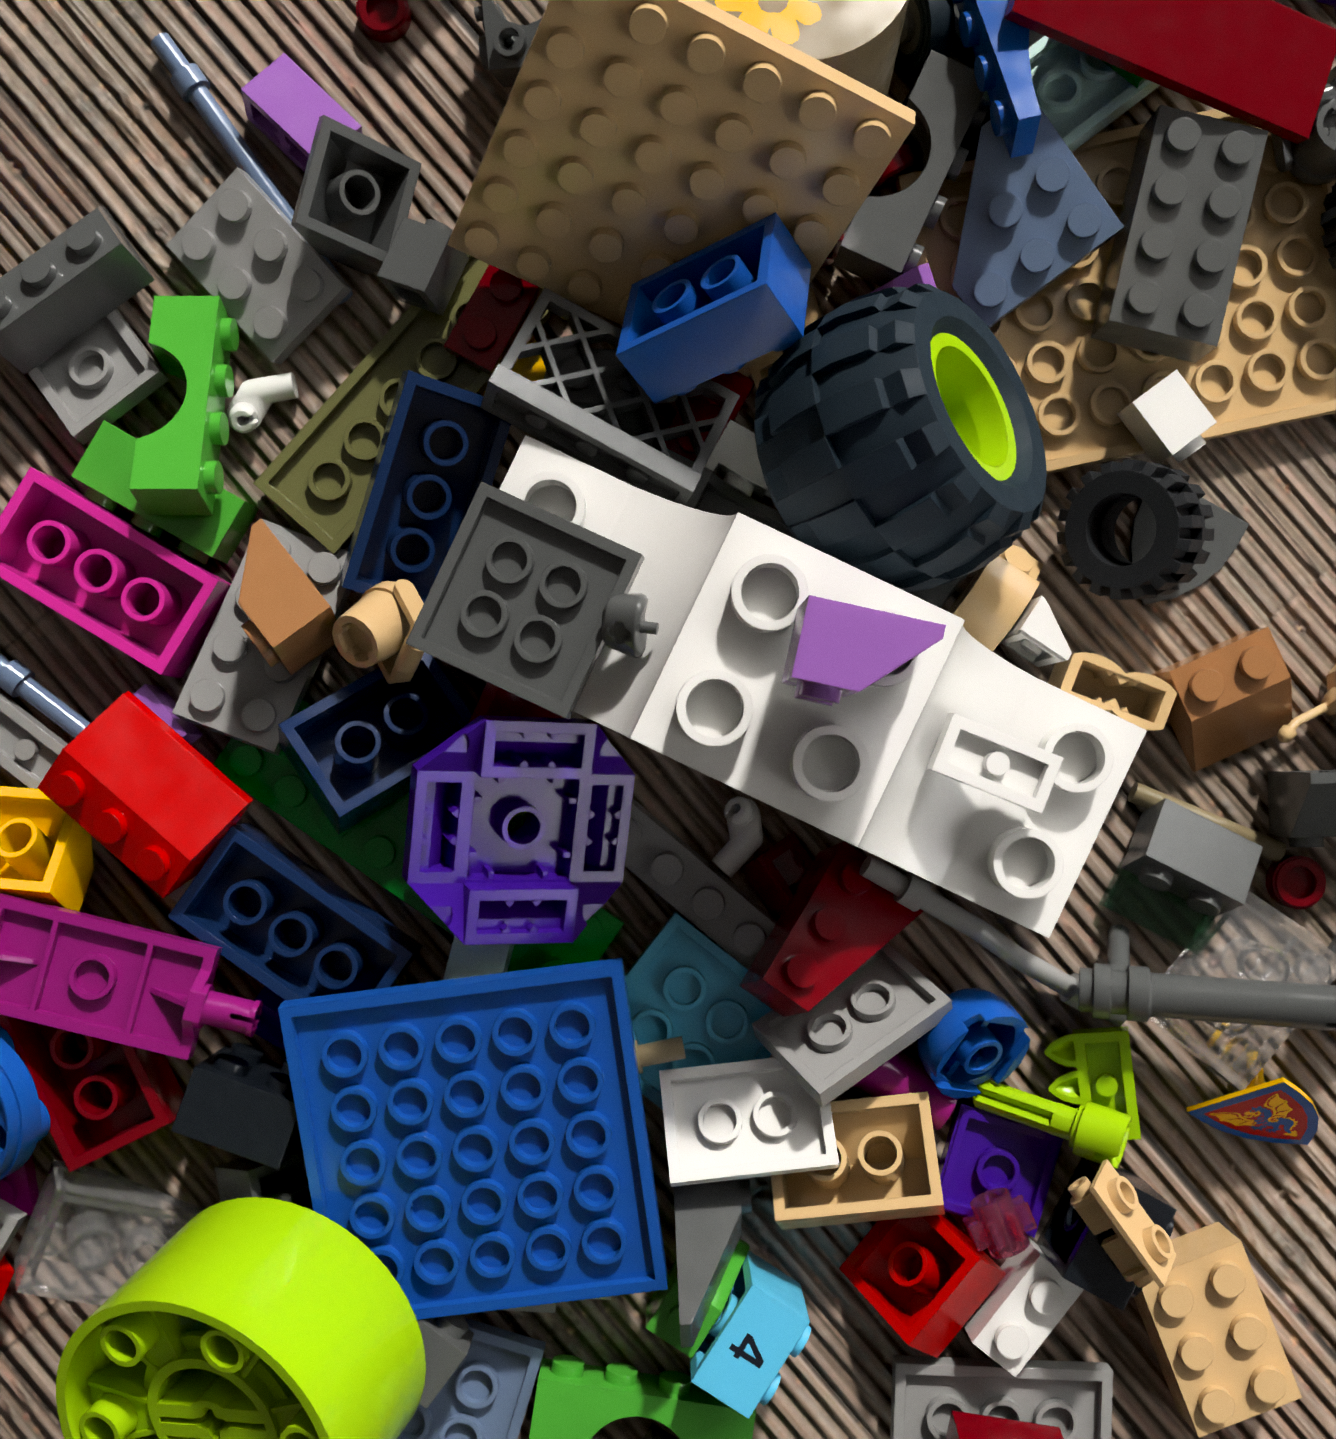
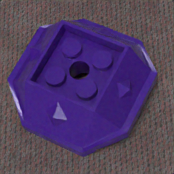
(548, 872)

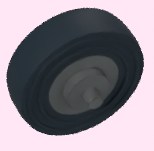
(926, 28)

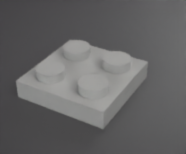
(98, 376)

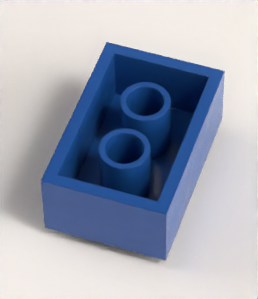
(716, 310)

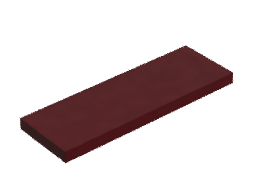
(1228, 54)

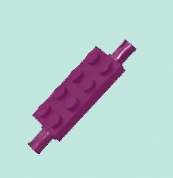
(112, 979)

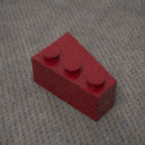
(824, 933)

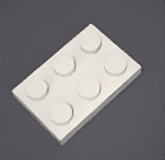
(742, 1123)

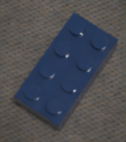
(422, 483)
(289, 921)

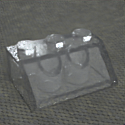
(1252, 945)

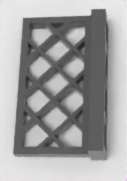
(581, 431)

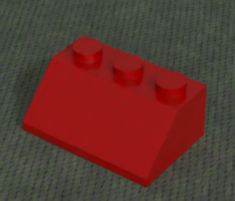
(145, 794)

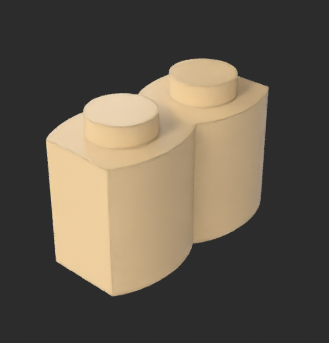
(1101, 682)

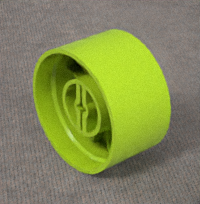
(248, 1331)

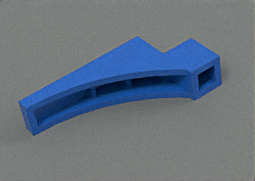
(1002, 71)

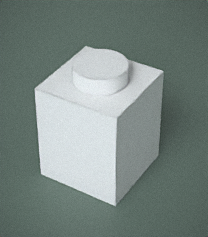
(1168, 420)

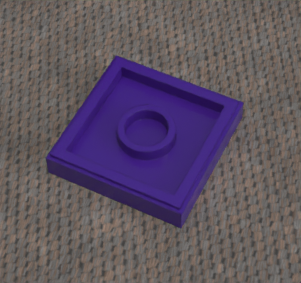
(995, 1153)

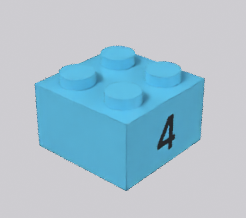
(752, 1337)

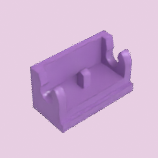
(287, 108)

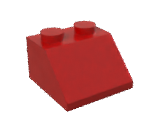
(922, 1278)

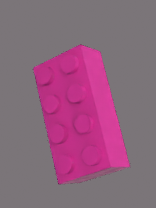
(107, 574)

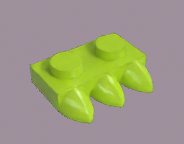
(1102, 1071)

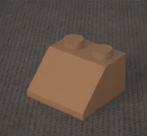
(284, 608)
(1229, 697)

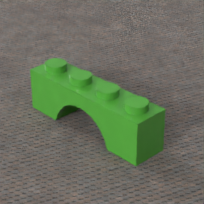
(180, 464)
(582, 1398)

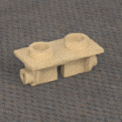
(1139, 1246)

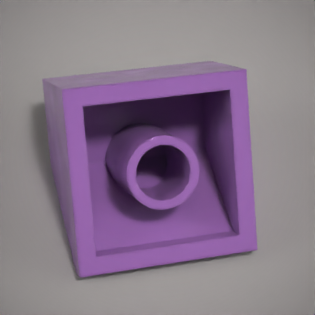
(848, 647)

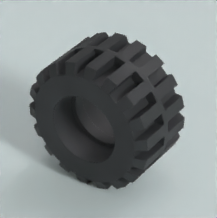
(1093, 519)

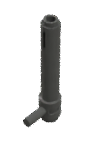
(1144, 994)

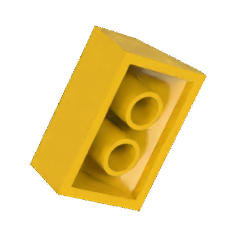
(42, 850)

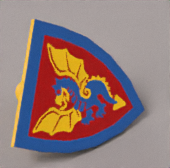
(1262, 1112)

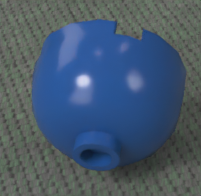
(973, 1043)

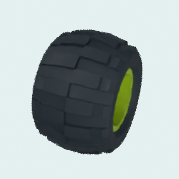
(901, 438)

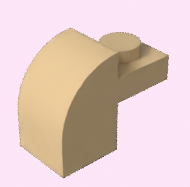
(998, 596)

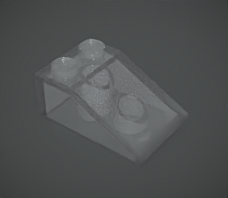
(93, 1233)

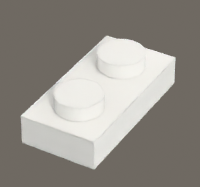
(995, 763)

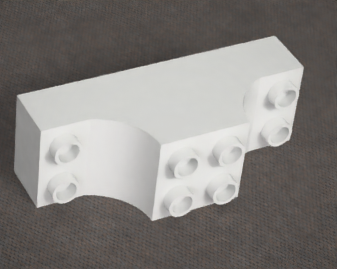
(853, 768)

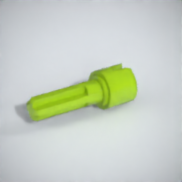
(1091, 1130)

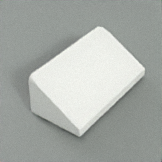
(1038, 635)

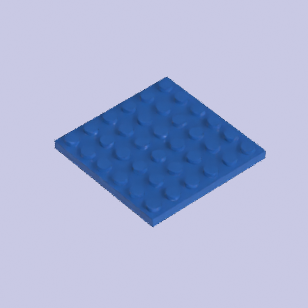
(482, 1135)

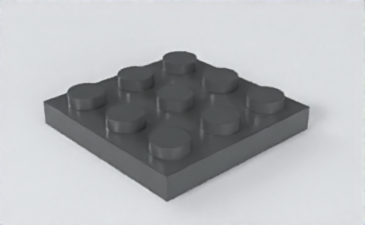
(523, 599)

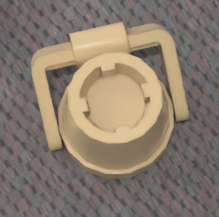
(378, 630)

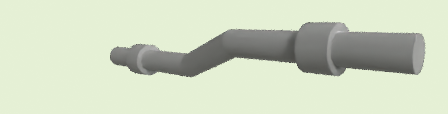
(917, 894)

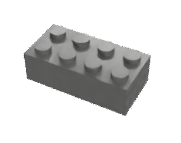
(1179, 234)

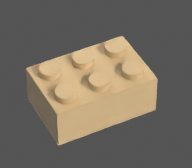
(1215, 1334)

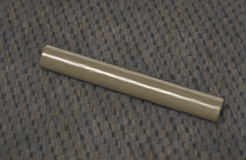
(1147, 797)

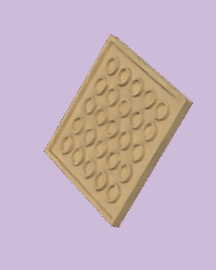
(659, 135)

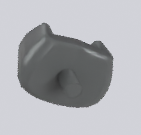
(625, 624)

